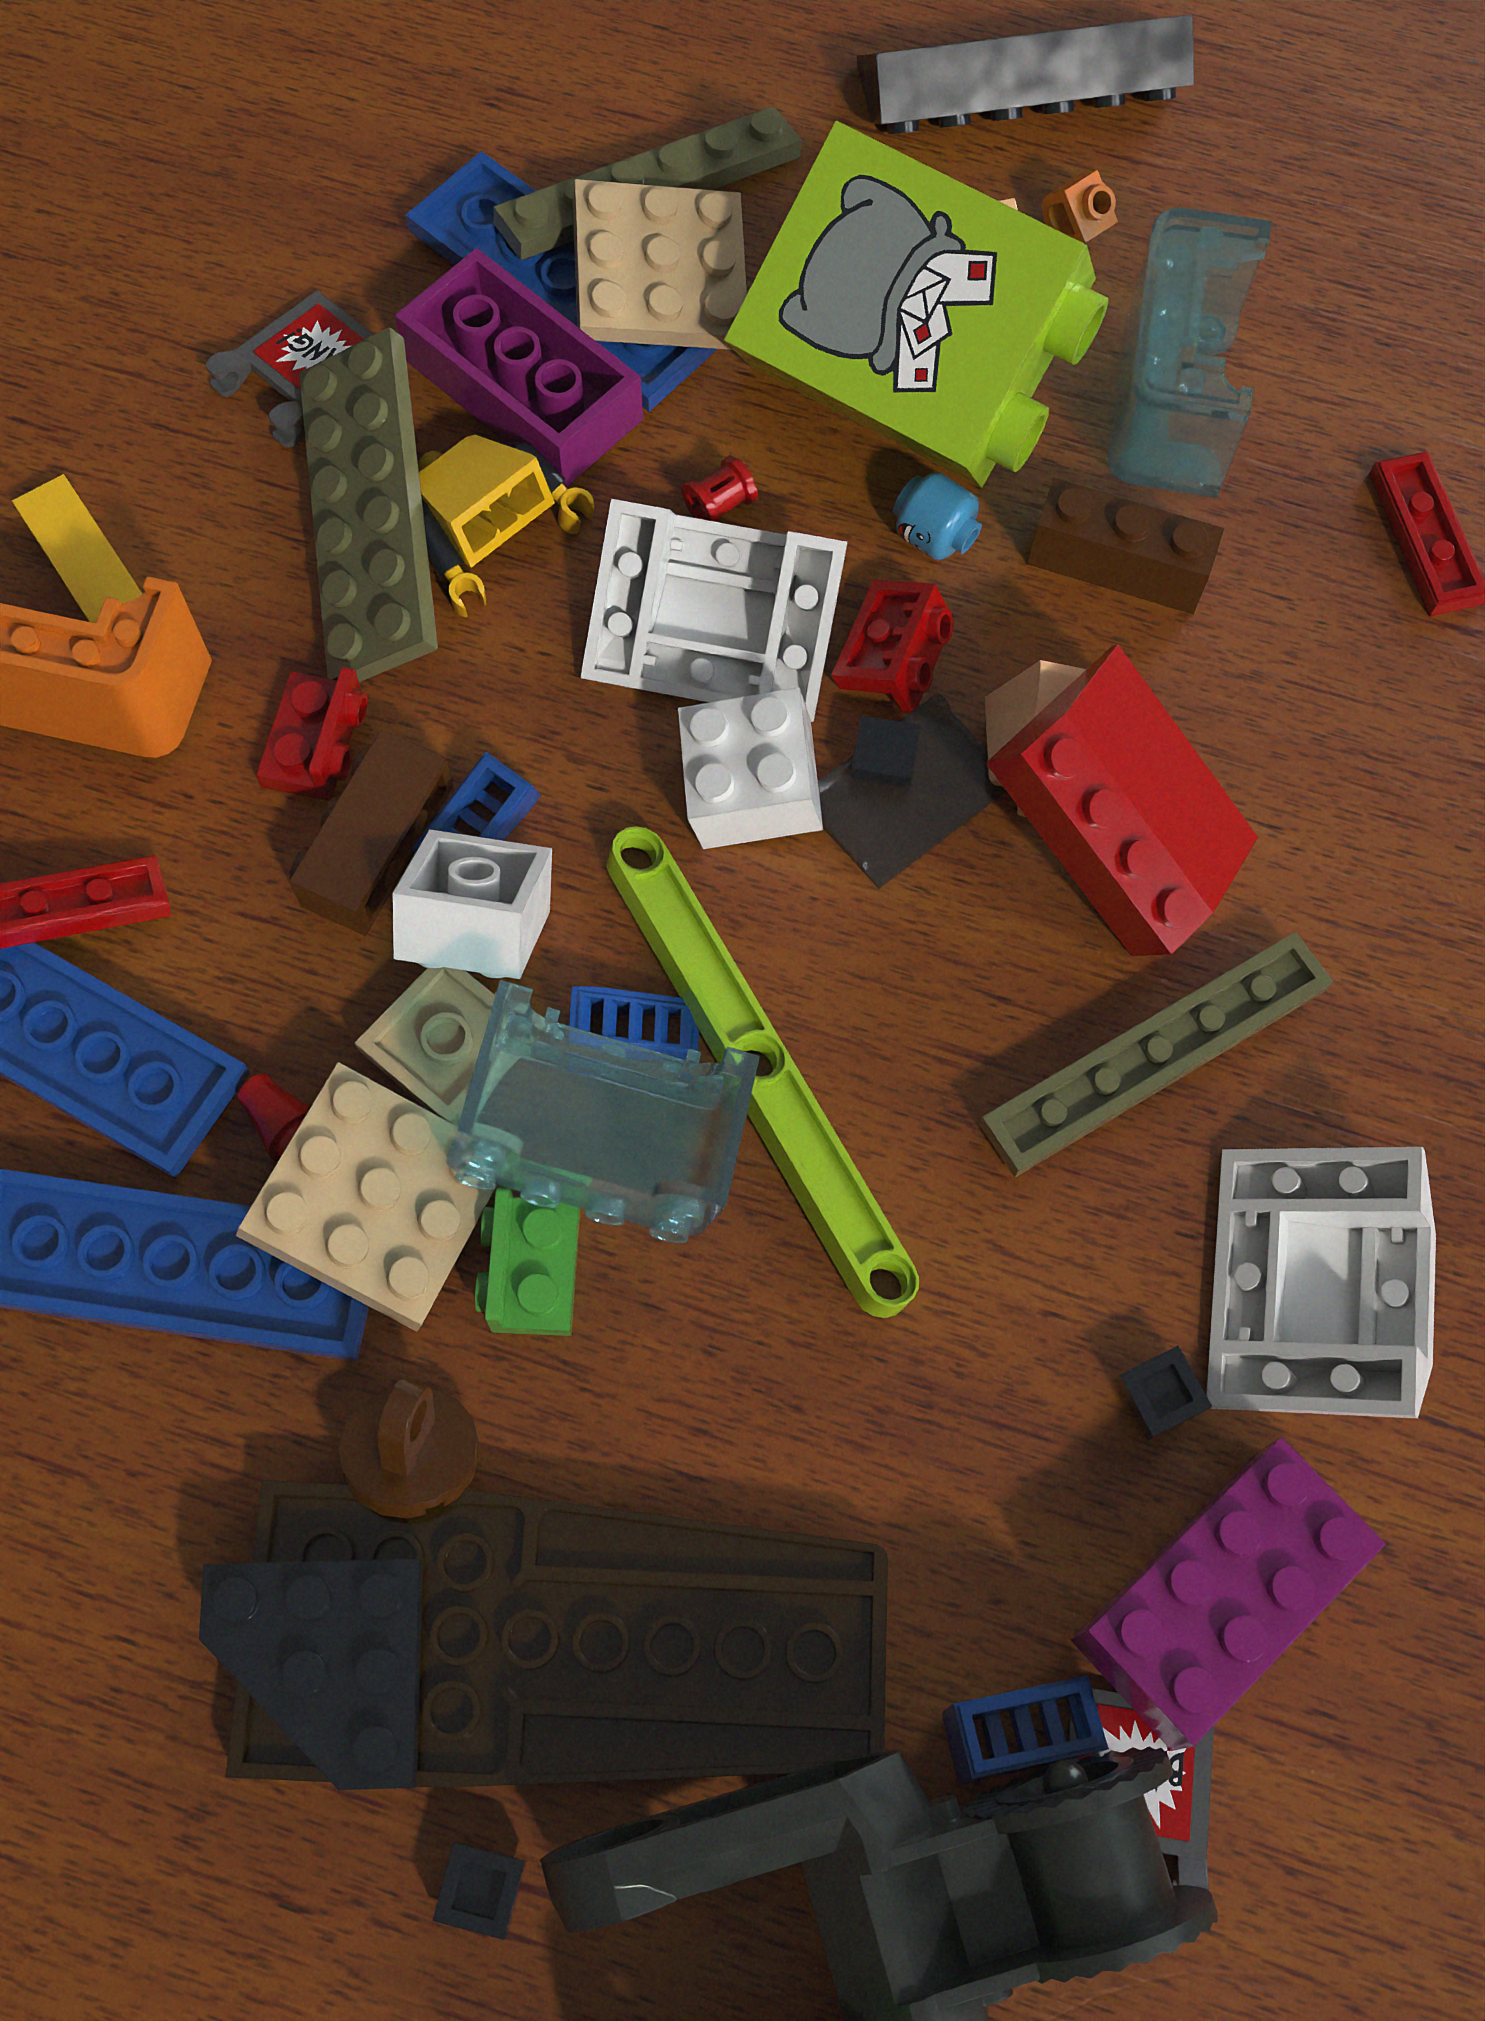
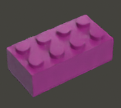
(520, 365)
(1227, 1595)

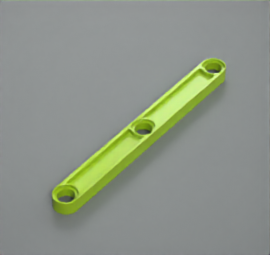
(780, 1102)

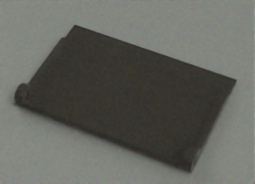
(894, 826)

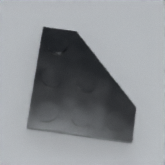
(327, 1658)

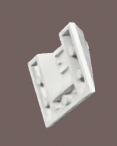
(710, 607)
(1323, 1282)

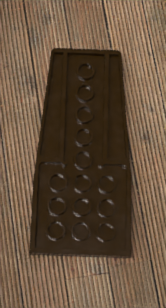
(602, 1640)

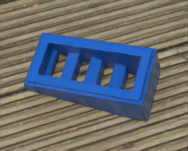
(473, 789)
(614, 1002)
(965, 1745)

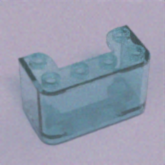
(1174, 407)
(600, 1121)

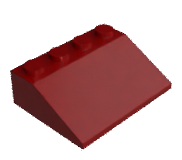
(1127, 806)

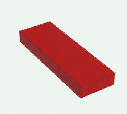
(1428, 533)
(81, 901)

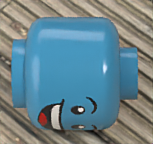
(937, 515)

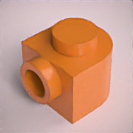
(1081, 207)

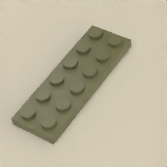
(367, 508)

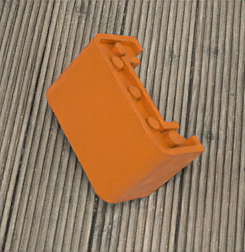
(106, 682)

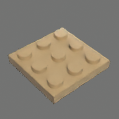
(657, 263)
(368, 1199)

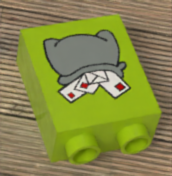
(918, 307)

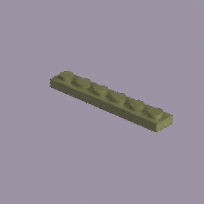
(695, 162)
(1154, 1054)

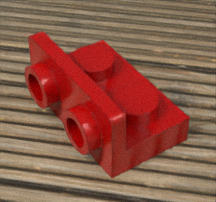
(895, 641)
(313, 734)

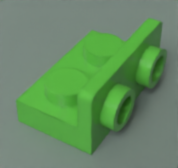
(529, 1267)

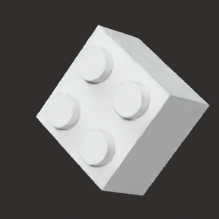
(749, 768)
(472, 904)

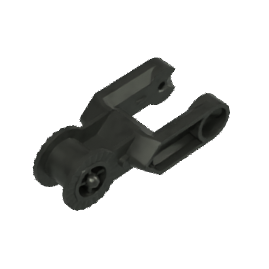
(915, 1897)

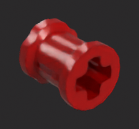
(720, 491)

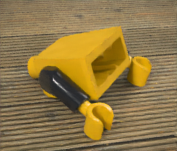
(484, 496)

